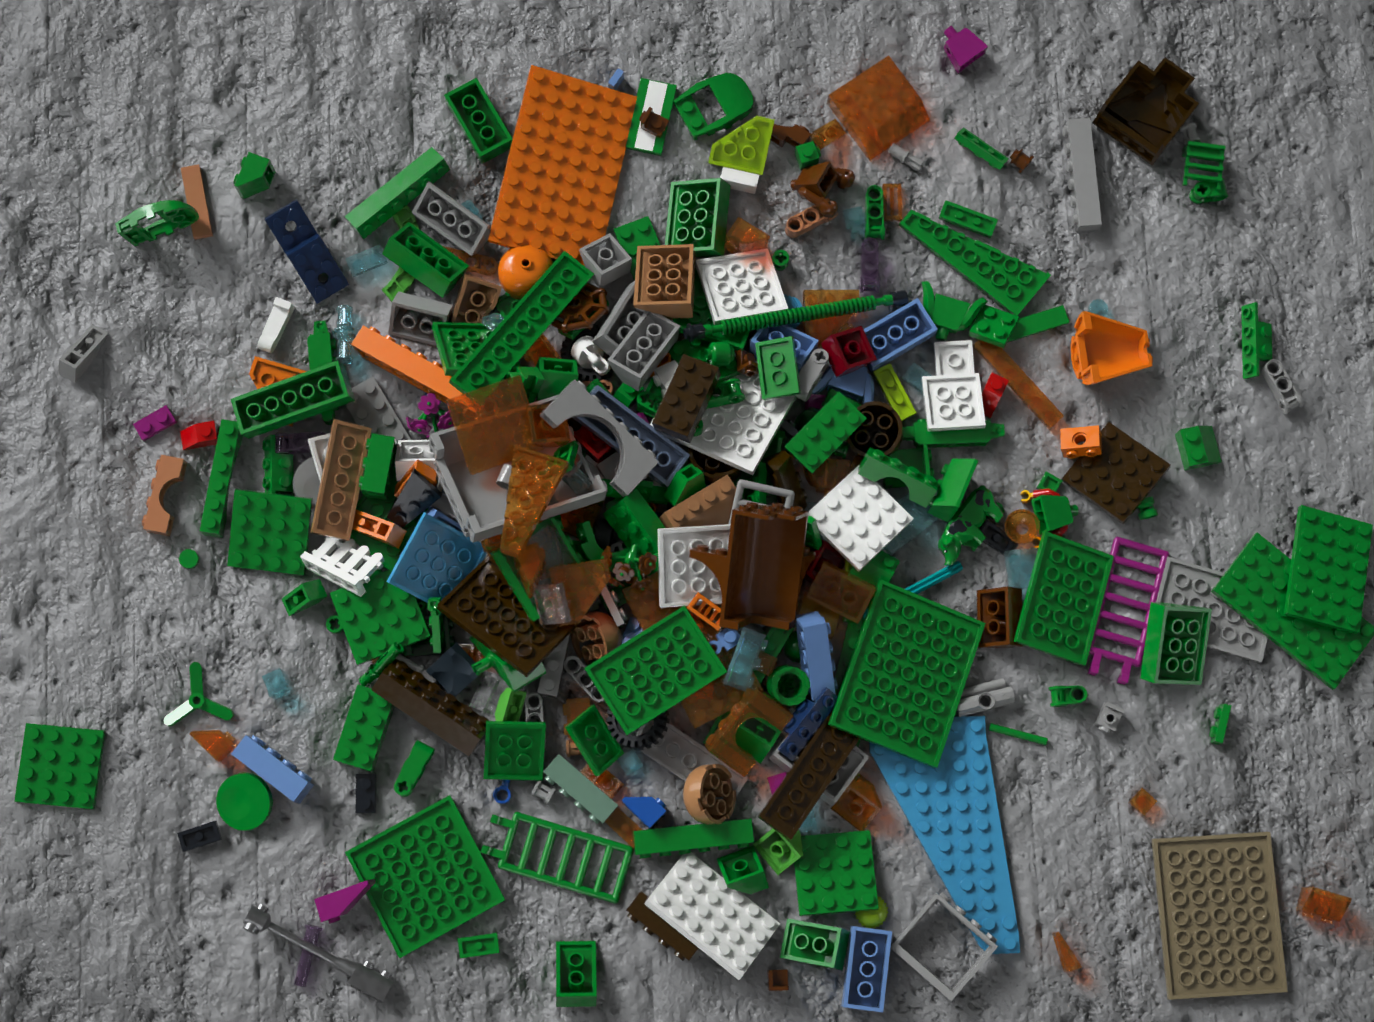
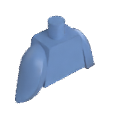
(854, 385)

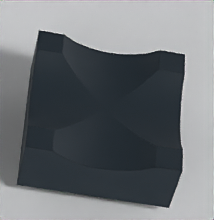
(453, 670)

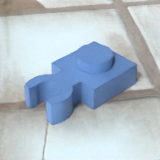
(727, 639)

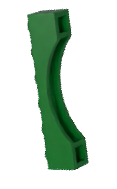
(216, 501)

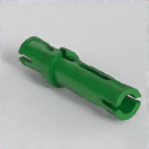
(381, 664)

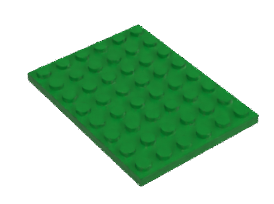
(907, 674)

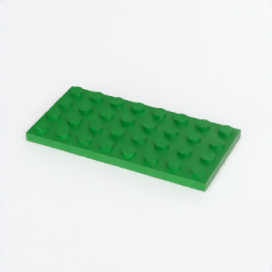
(1257, 591)

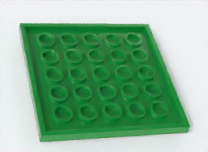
(425, 876)

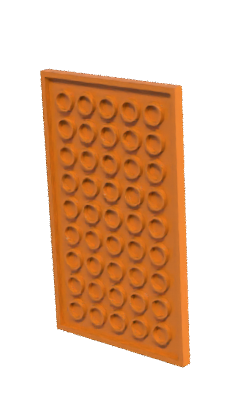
(562, 164)

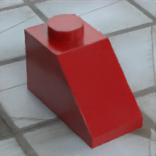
(992, 393)
(200, 435)

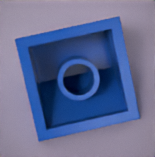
(645, 809)

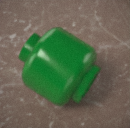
(719, 353)

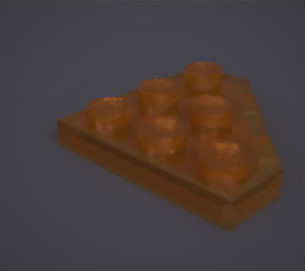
(823, 328)
(581, 584)

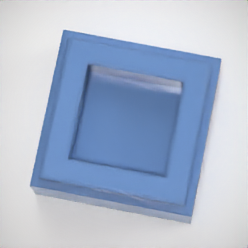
(616, 79)

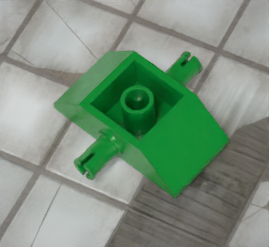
(510, 675)

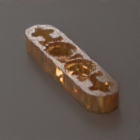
(485, 260)

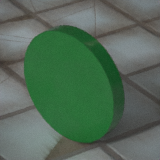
(244, 801)

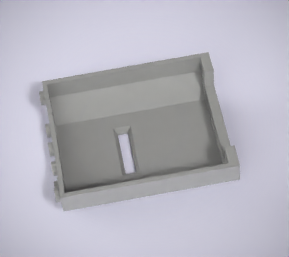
(482, 503)

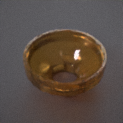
(1024, 517)

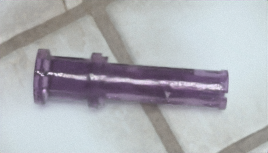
(311, 935)

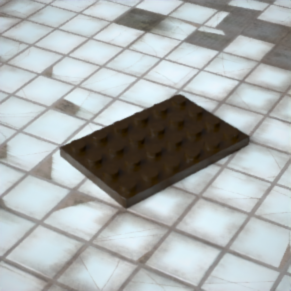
(493, 615)

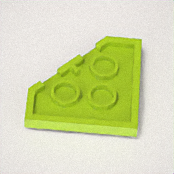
(745, 146)

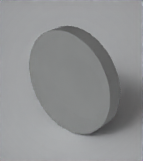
(306, 481)

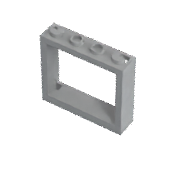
(973, 925)

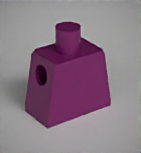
(963, 47)

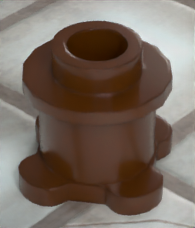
(1020, 159)

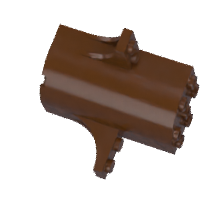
(762, 565)

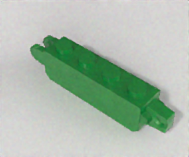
(322, 353)
(952, 438)

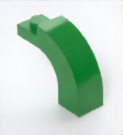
(589, 548)

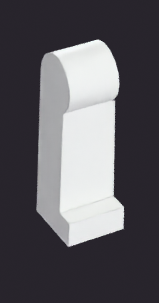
(275, 325)

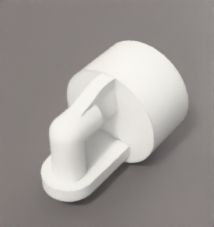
(589, 355)

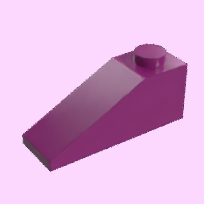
(340, 902)

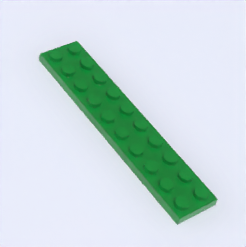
(523, 325)

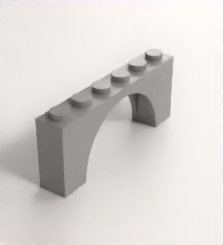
(634, 458)

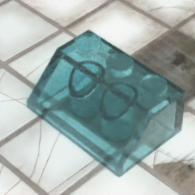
(745, 659)

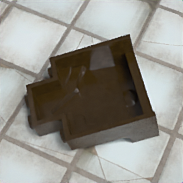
(1148, 108)

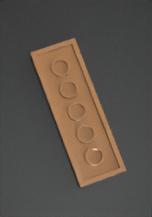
(340, 480)

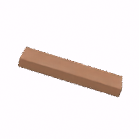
(196, 198)

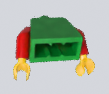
(1051, 510)

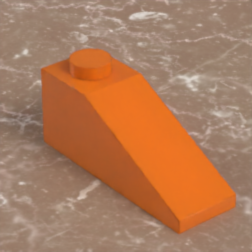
(378, 529)

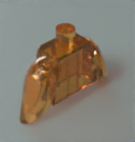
(830, 474)

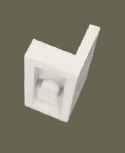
(740, 180)

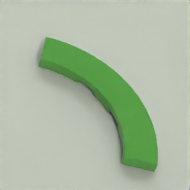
(401, 280)

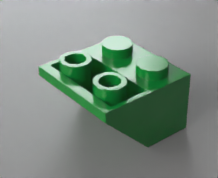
(254, 175)
(557, 375)
(756, 737)

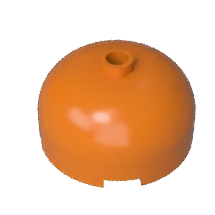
(518, 278)

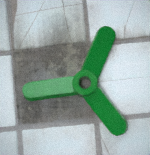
(205, 704)

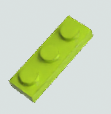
(894, 392)

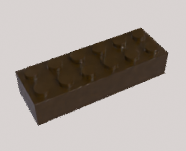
(431, 706)

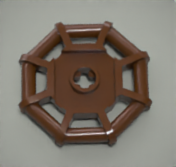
(584, 308)

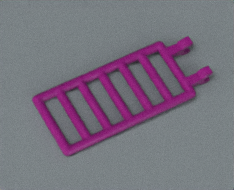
(1139, 644)

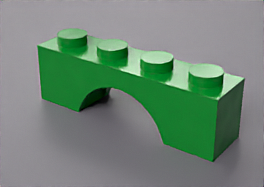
(877, 466)

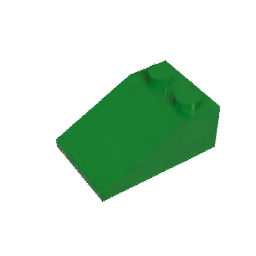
(815, 944)
(576, 974)

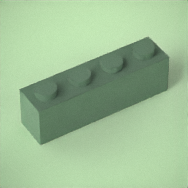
(580, 788)

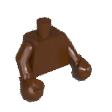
(816, 182)

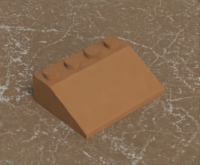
(665, 280)
(704, 508)

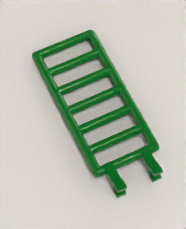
(558, 880)

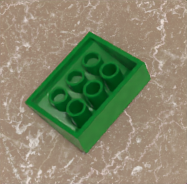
(699, 215)
(1175, 644)

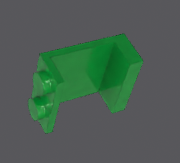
(914, 457)

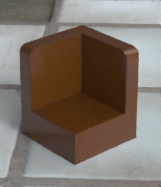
(778, 980)

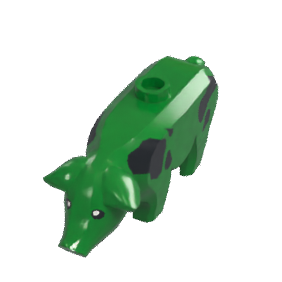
(965, 524)

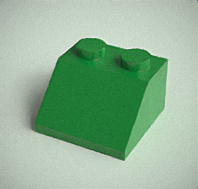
(1197, 447)
(880, 567)

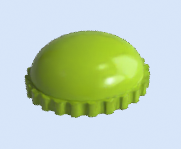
(874, 917)

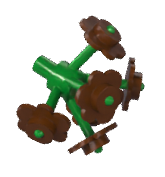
(634, 574)

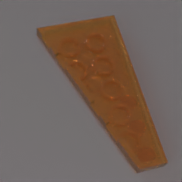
(529, 492)

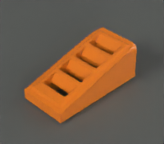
(703, 616)

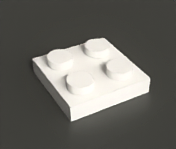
(953, 357)

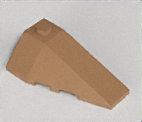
(474, 300)

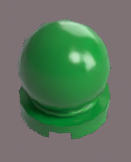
(788, 685)

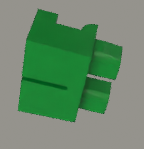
(531, 379)

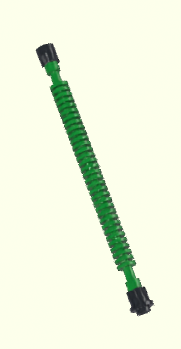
(790, 316)

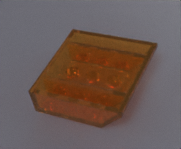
(878, 108)

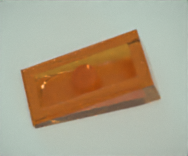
(1067, 958)

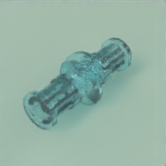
(344, 334)

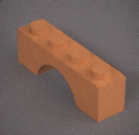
(169, 471)

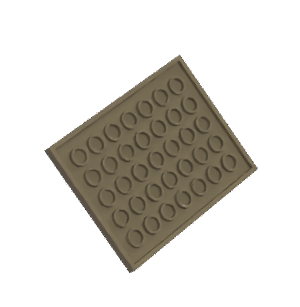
(1219, 915)

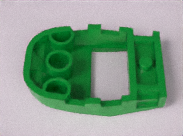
(730, 93)
(174, 215)

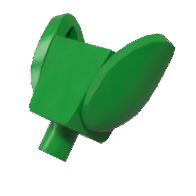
(949, 313)

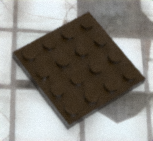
(1119, 476)

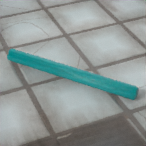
(932, 580)

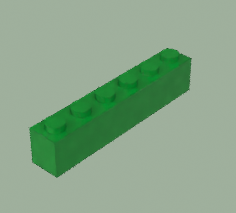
(397, 193)
(693, 837)

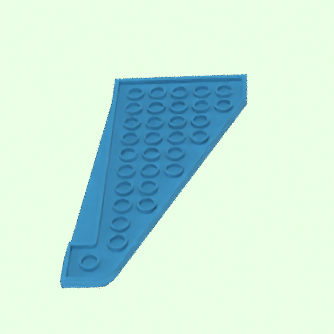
(959, 826)

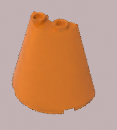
(1107, 348)

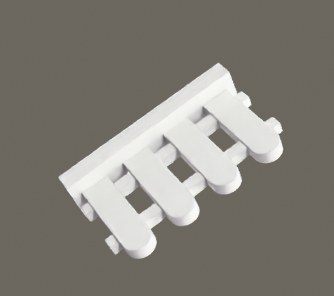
(339, 573)

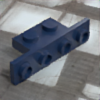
(805, 722)

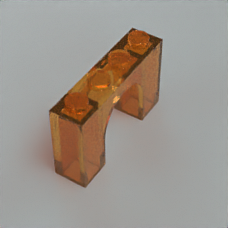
(753, 704)

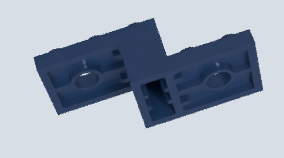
(306, 251)

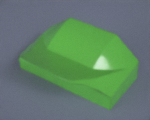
(510, 705)

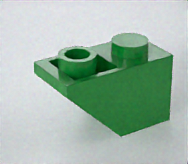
(685, 484)

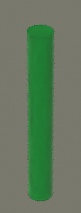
(1018, 734)

